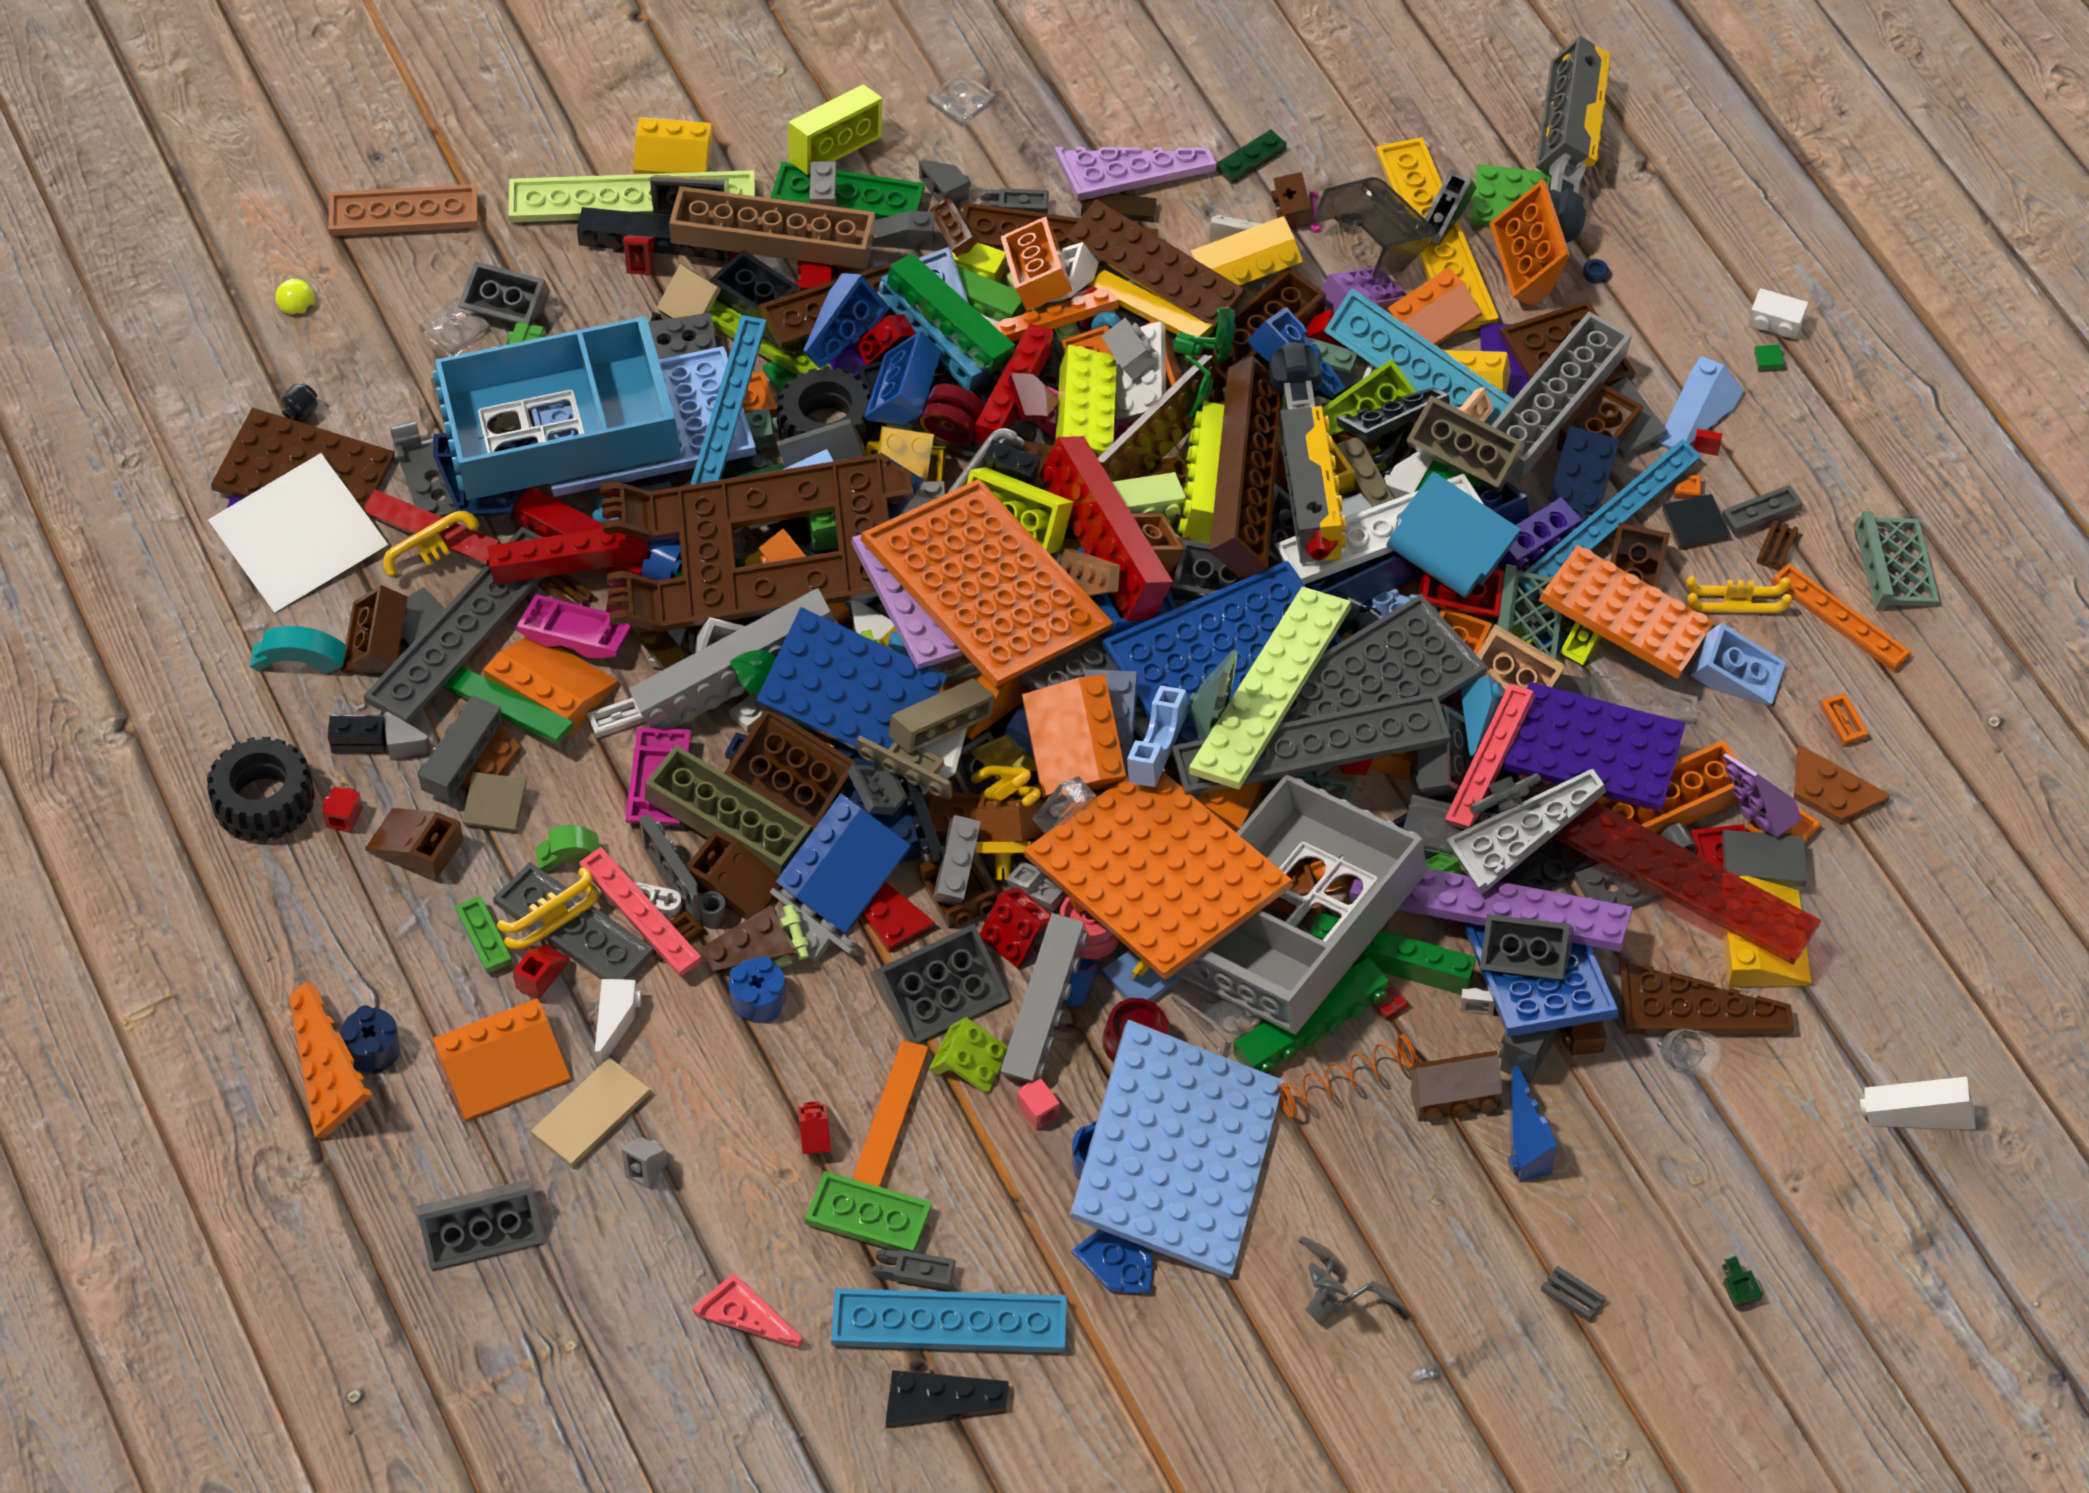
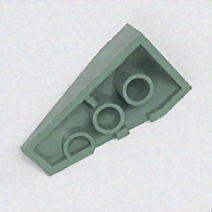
(1212, 697)

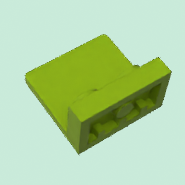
(970, 1054)

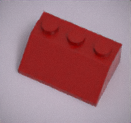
(1482, 600)

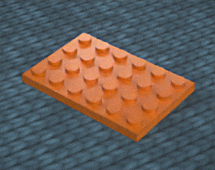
(1627, 611)

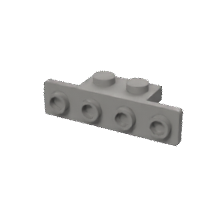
(818, 932)

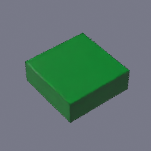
(1768, 357)

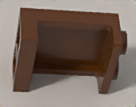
(977, 897)

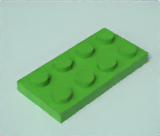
(868, 1213)

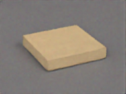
(688, 294)

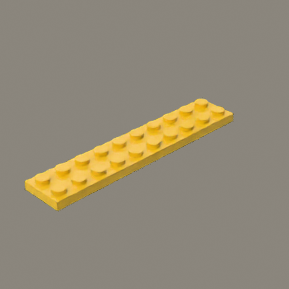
(1416, 180)

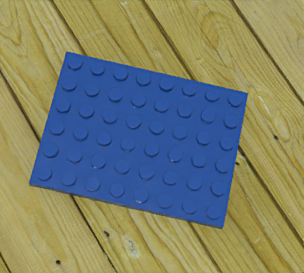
(1195, 638)

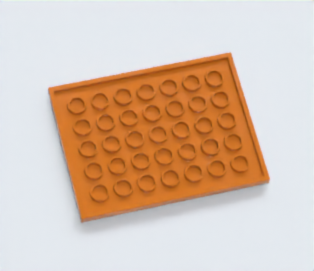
(986, 582)
(1158, 871)

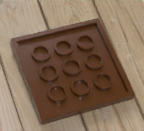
(1537, 338)

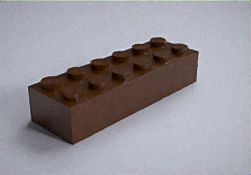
(1287, 291)

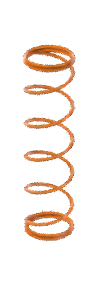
(1399, 1048)

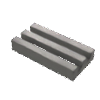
(1575, 1289)

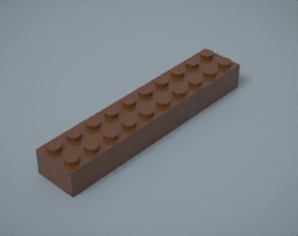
(1246, 469)

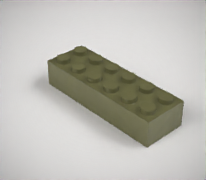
(713, 801)

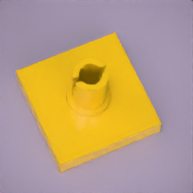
(1002, 852)

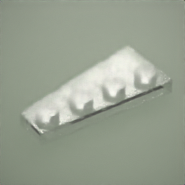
(1643, 698)

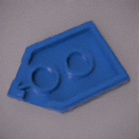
(1116, 1262)

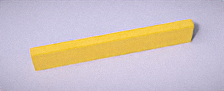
(1151, 306)

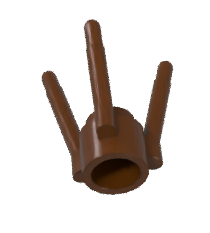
(1172, 465)

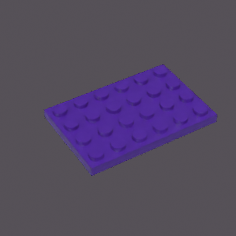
(1578, 733)

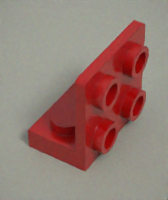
(1014, 925)

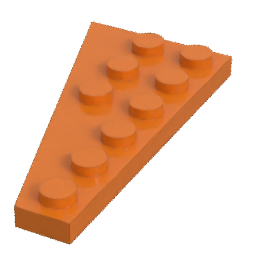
(327, 1066)

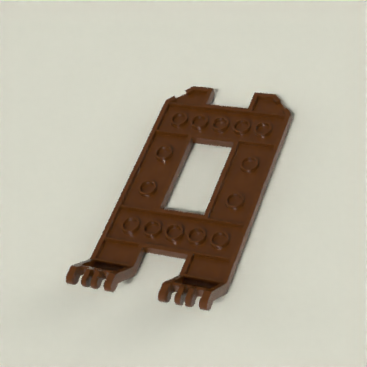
(705, 521)

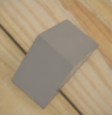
(404, 739)

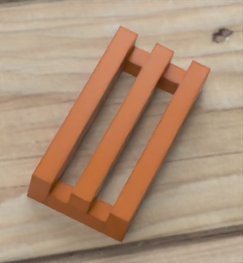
(1851, 736)

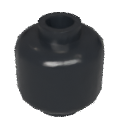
(299, 402)

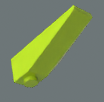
(1380, 386)

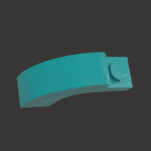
(298, 644)

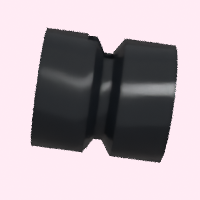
(1359, 616)

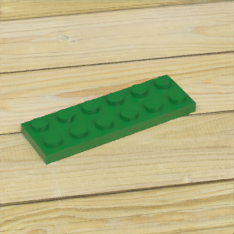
(854, 191)

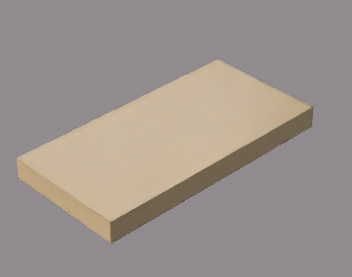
(590, 1112)

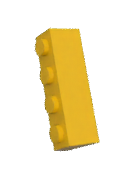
(1252, 252)

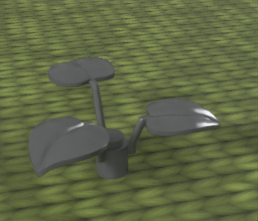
(1324, 1299)

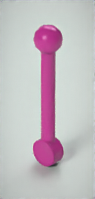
(1313, 196)

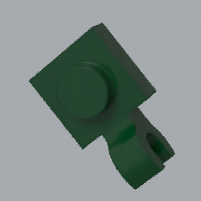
(1740, 1285)

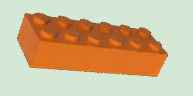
(1695, 791)

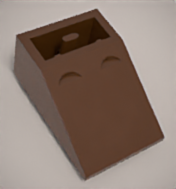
(417, 840)
(735, 873)

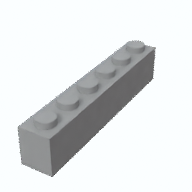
(1044, 998)

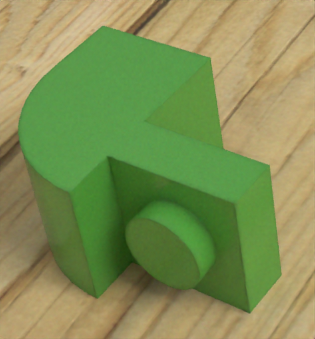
(567, 844)

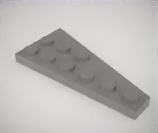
(1508, 838)

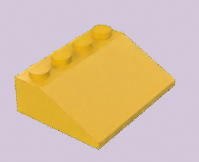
(1755, 967)

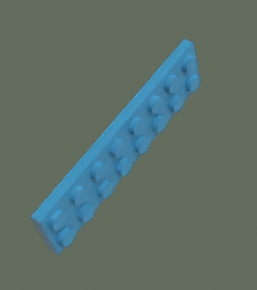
(949, 1320)

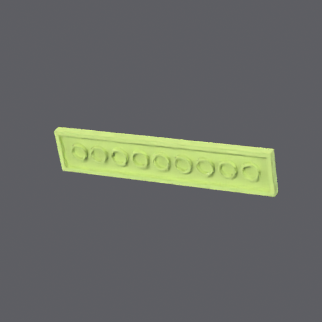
(565, 196)
(1269, 688)

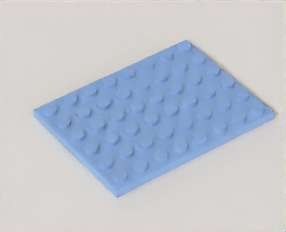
(692, 390)
(1177, 1149)

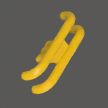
(428, 541)
(1738, 598)
(1010, 784)
(551, 912)

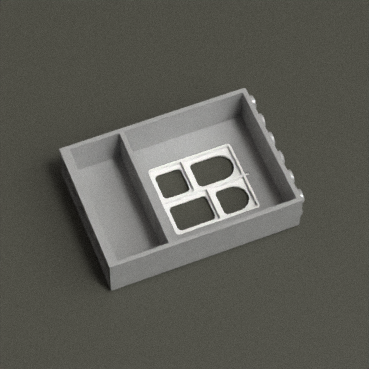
(1270, 962)

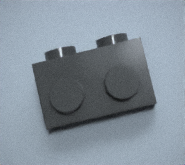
(877, 788)

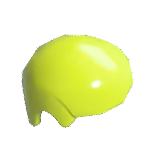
(294, 296)

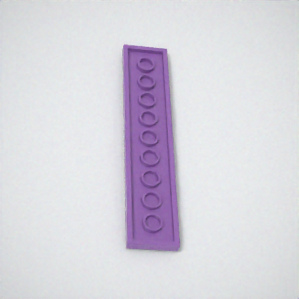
(1458, 899)

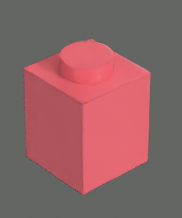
(1038, 1103)

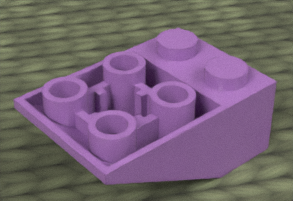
(1381, 291)
(1761, 800)

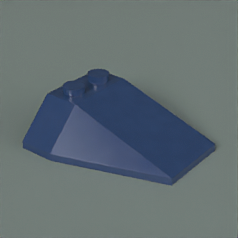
(485, 506)

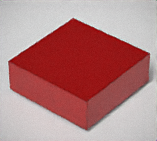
(1707, 442)

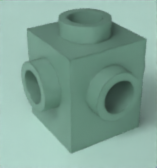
(763, 428)

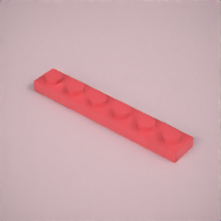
(1490, 755)
(641, 912)

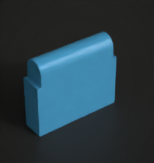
(1452, 535)

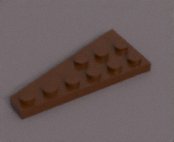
(1673, 1001)

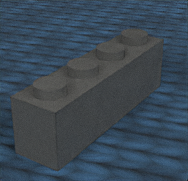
(460, 748)

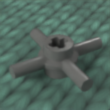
(1505, 793)

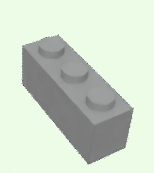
(956, 860)

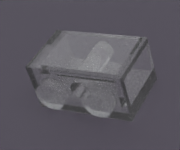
(1064, 804)

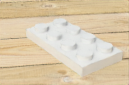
(1137, 396)

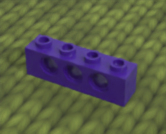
(1541, 532)

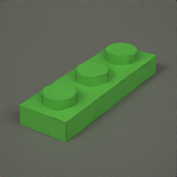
(483, 935)

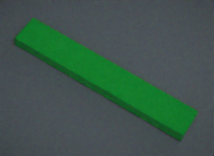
(513, 706)

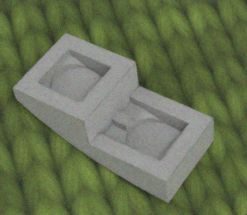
(1037, 885)

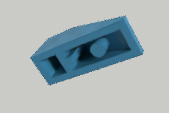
(1480, 703)

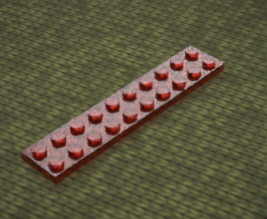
(1691, 881)

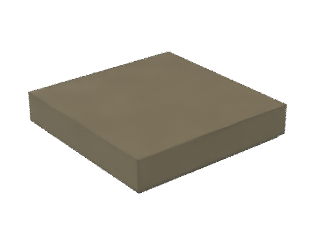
(494, 801)

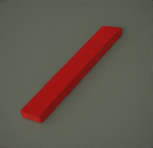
(414, 519)

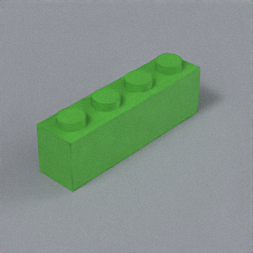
(991, 297)

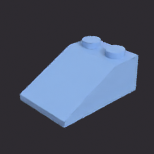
(1737, 666)

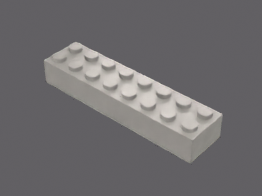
(1561, 387)
(707, 677)

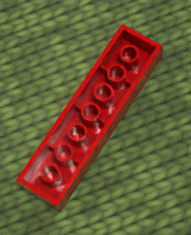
(1106, 526)

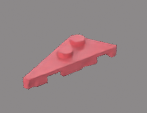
(742, 1309)

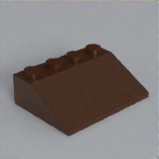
(791, 767)

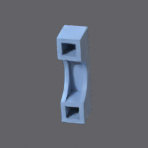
(1150, 756)

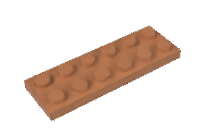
(403, 209)

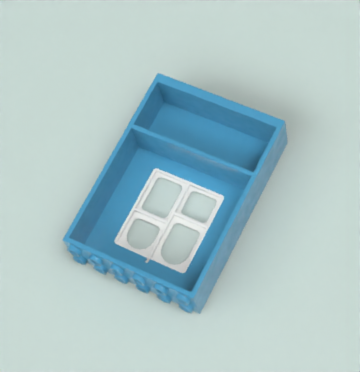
(603, 372)

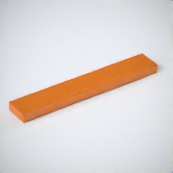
(1843, 619)
(891, 1113)

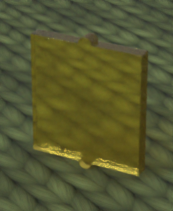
(1003, 752)

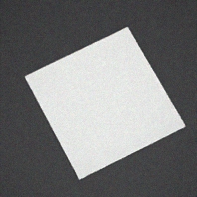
(297, 532)

